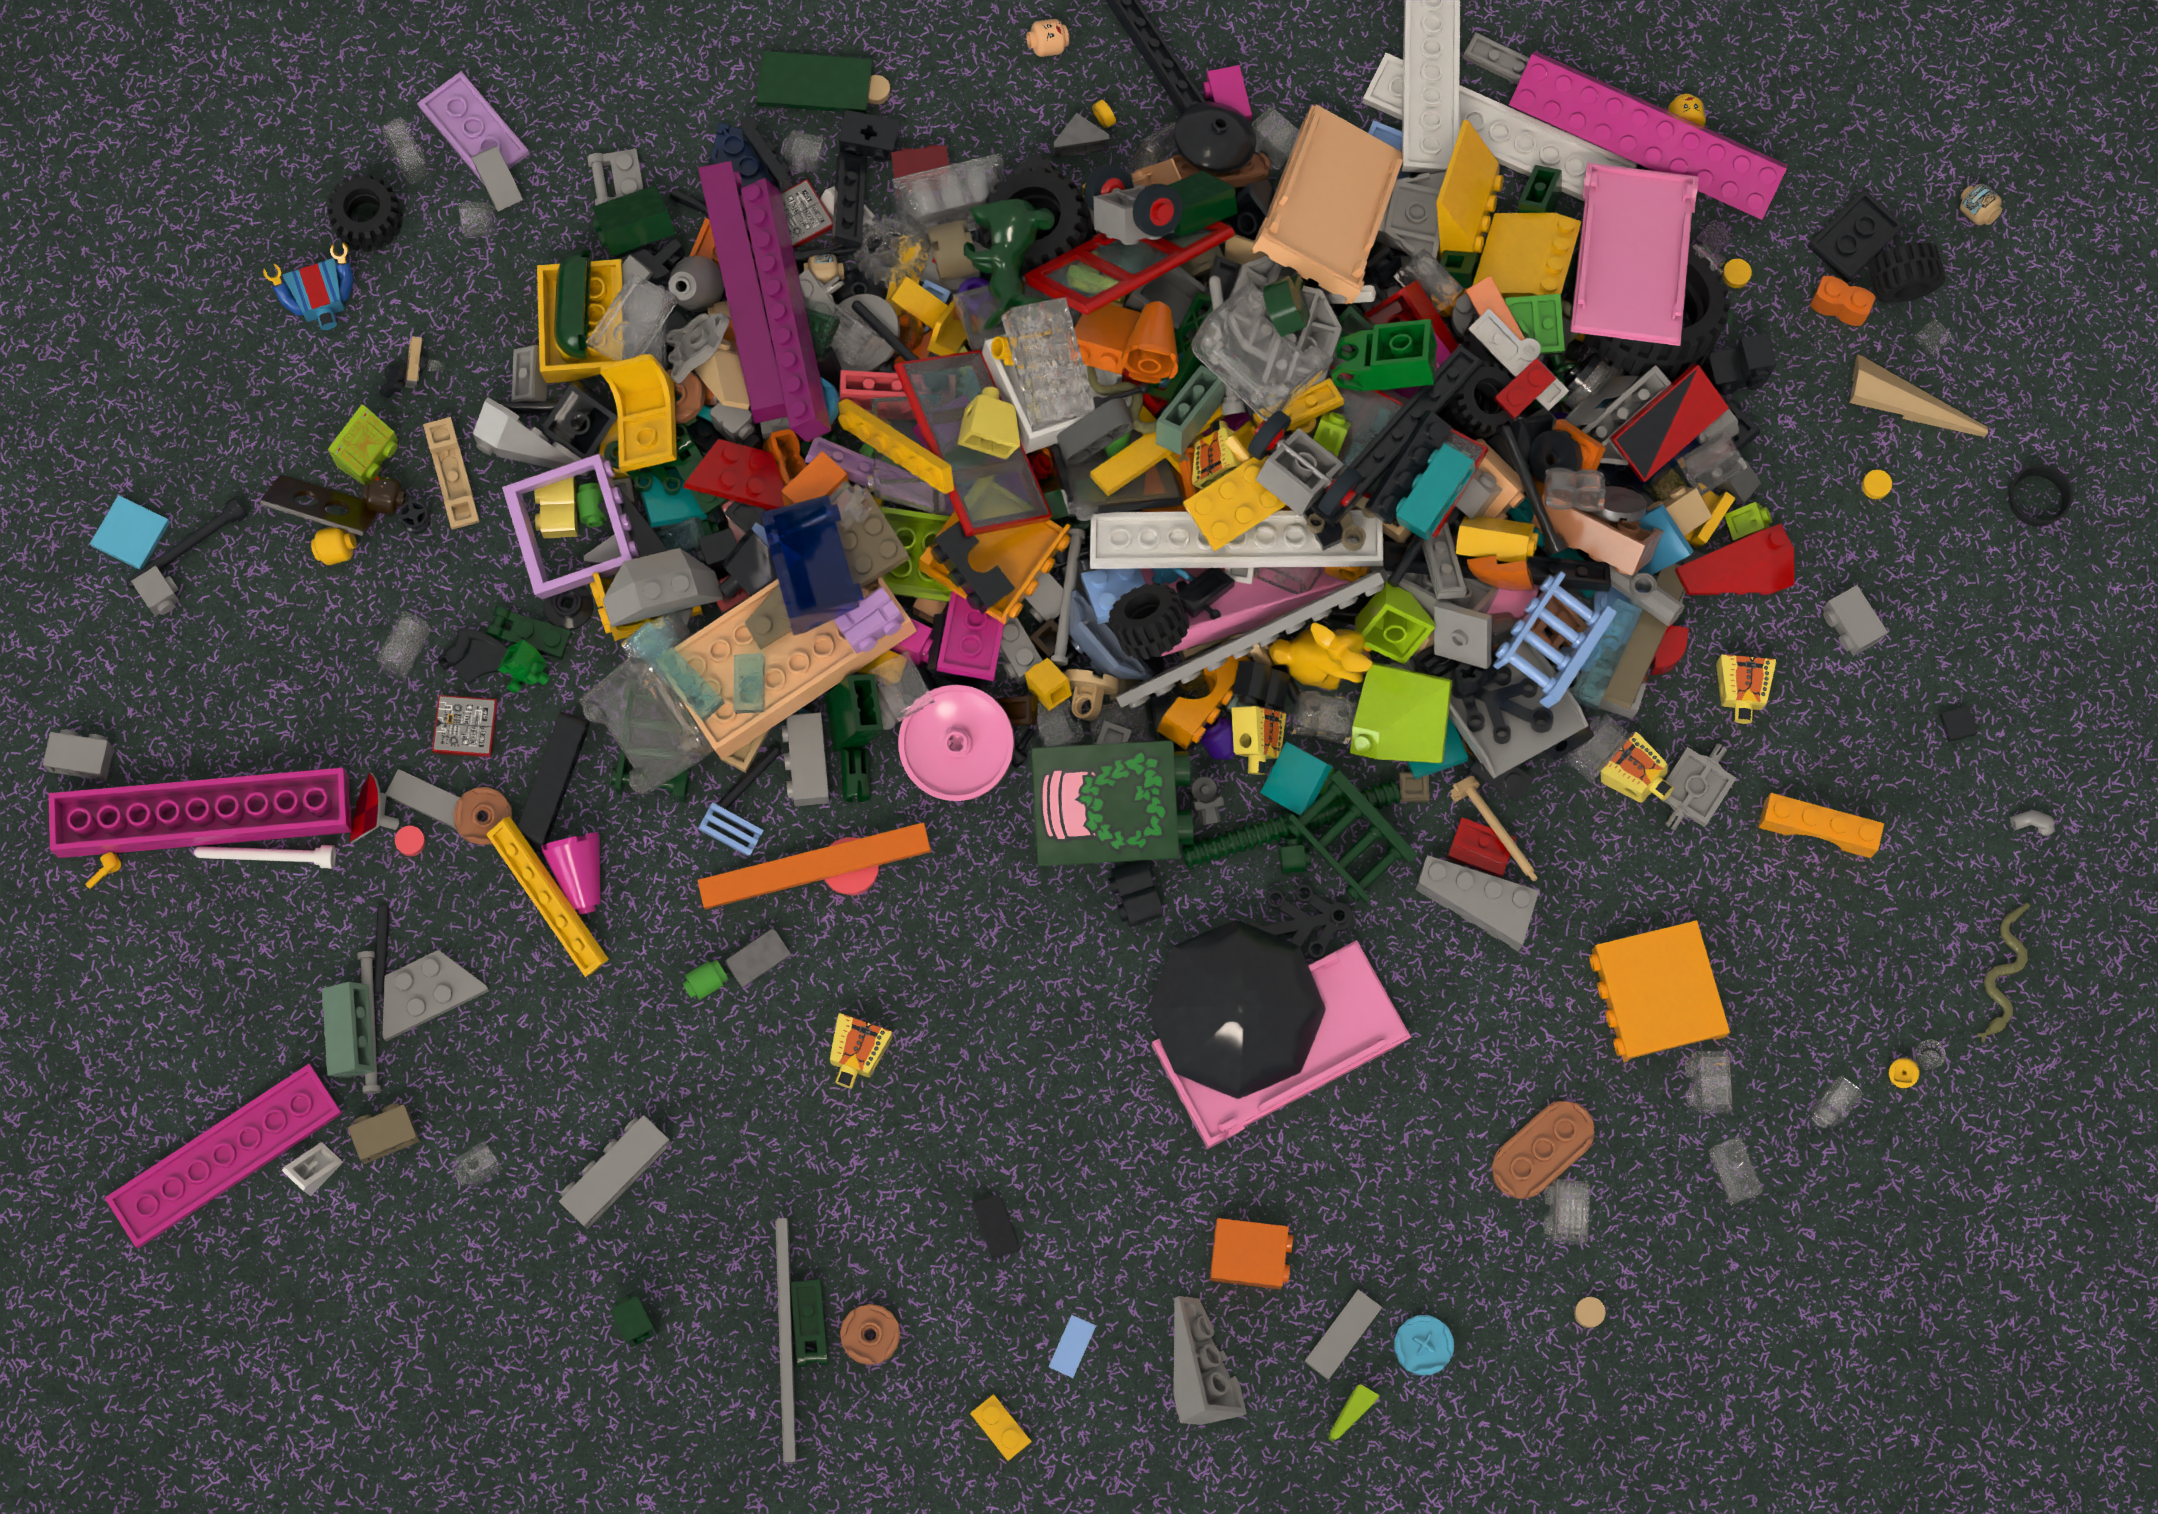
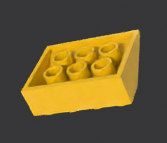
(1468, 193)
(1528, 253)
(604, 287)

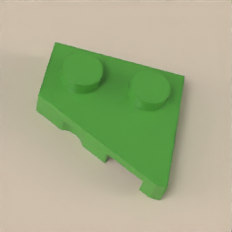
(1540, 319)

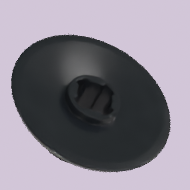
(573, 617)

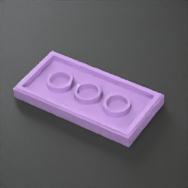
(470, 122)

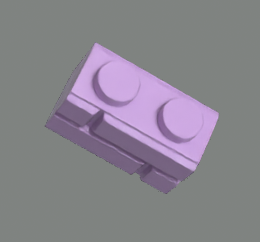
(870, 621)

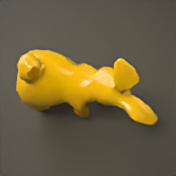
(1323, 656)

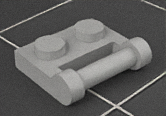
(624, 169)

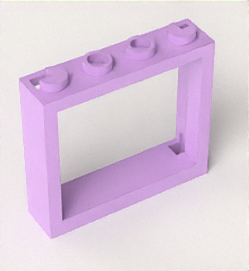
(527, 541)

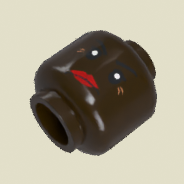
(383, 495)

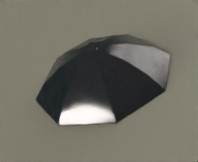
(1236, 1009)

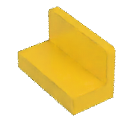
(948, 334)
(1717, 507)

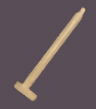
(1468, 788)

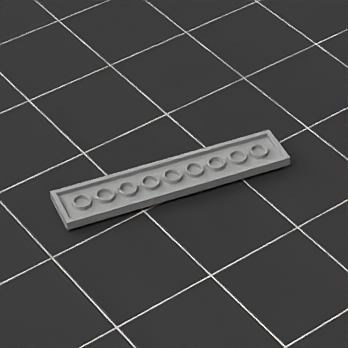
(1262, 634)

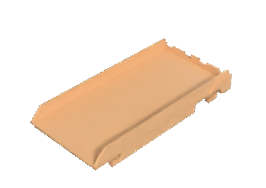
(1330, 203)

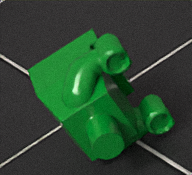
(524, 665)

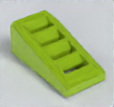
(1357, 1404)

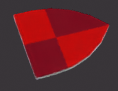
(370, 810)

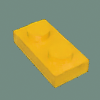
(1000, 1427)

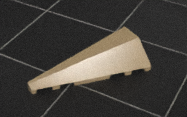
(1887, 392)

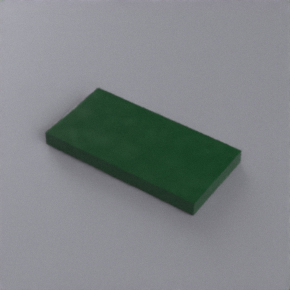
(814, 82)

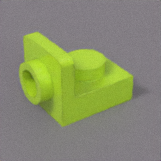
(1332, 432)
(1748, 520)

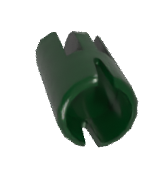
(854, 781)

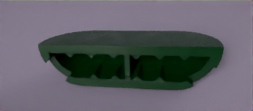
(573, 303)

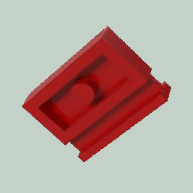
(1479, 848)

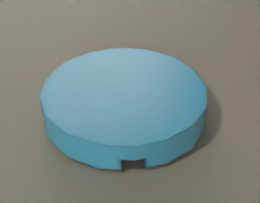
(1423, 1345)

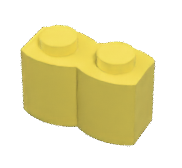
(557, 509)

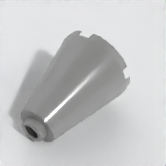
(696, 283)

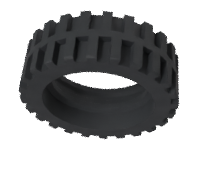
(1708, 310)

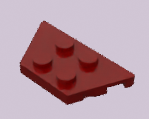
(739, 475)

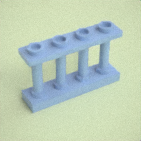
(1581, 642)

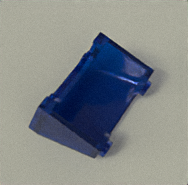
(810, 563)

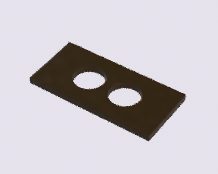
(285, 489)

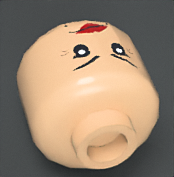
(1047, 37)

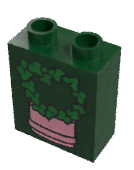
(1109, 802)

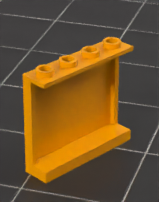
(1019, 553)
(1659, 990)

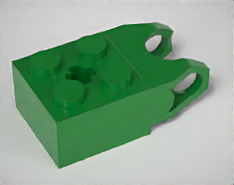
(1388, 357)

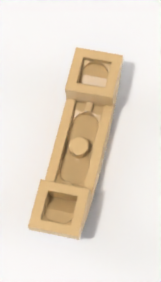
(451, 473)

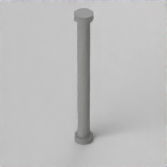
(1059, 657)
(367, 978)

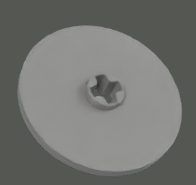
(886, 315)

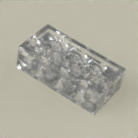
(1063, 353)

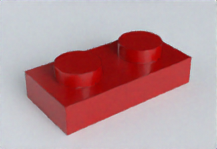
(1524, 388)

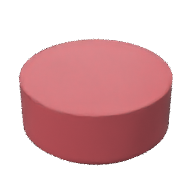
(410, 840)

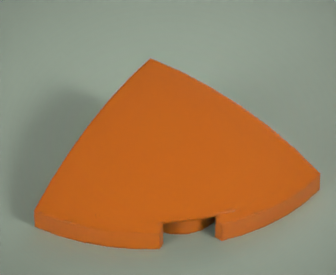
(1506, 576)

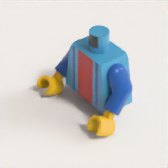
(316, 289)

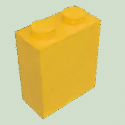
(1500, 537)

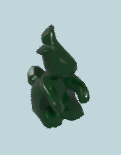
(1012, 231)

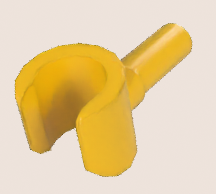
(111, 864)

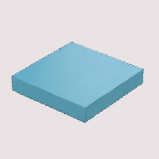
(130, 532)

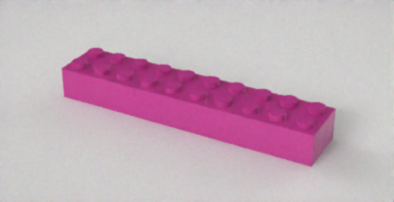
(1647, 134)
(199, 812)

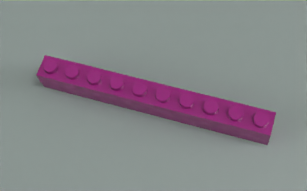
(742, 290)
(785, 310)

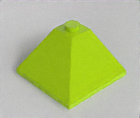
(915, 533)
(1401, 716)

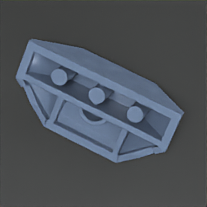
(1101, 643)

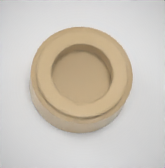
(879, 90)
(1589, 1312)

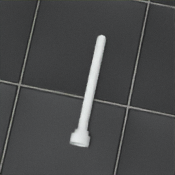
(323, 856)

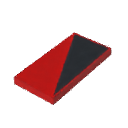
(1669, 422)

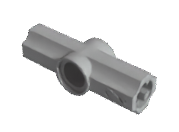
(1654, 601)

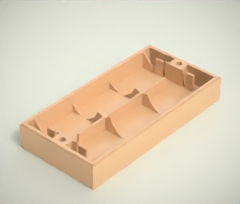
(795, 667)

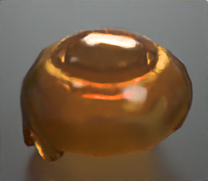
(910, 330)

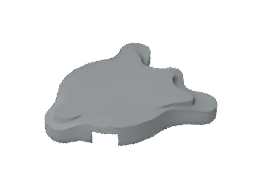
(695, 343)

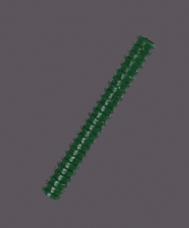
(1276, 828)

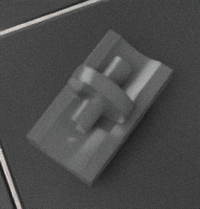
(1206, 800)

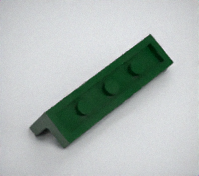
(1189, 362)

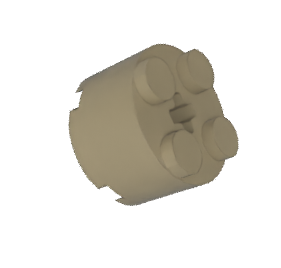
(948, 250)

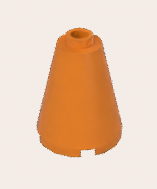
(1152, 346)

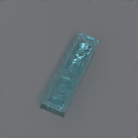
(1606, 655)
(675, 671)

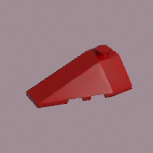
(1750, 565)

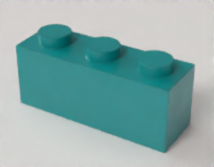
(1435, 491)

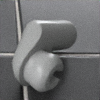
(2038, 819)

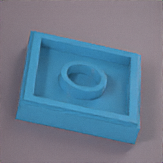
(1672, 544)

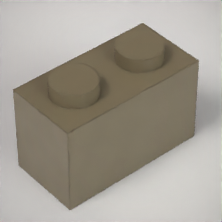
(383, 1133)

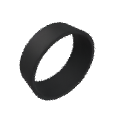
(2053, 475)

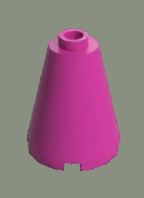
(577, 869)

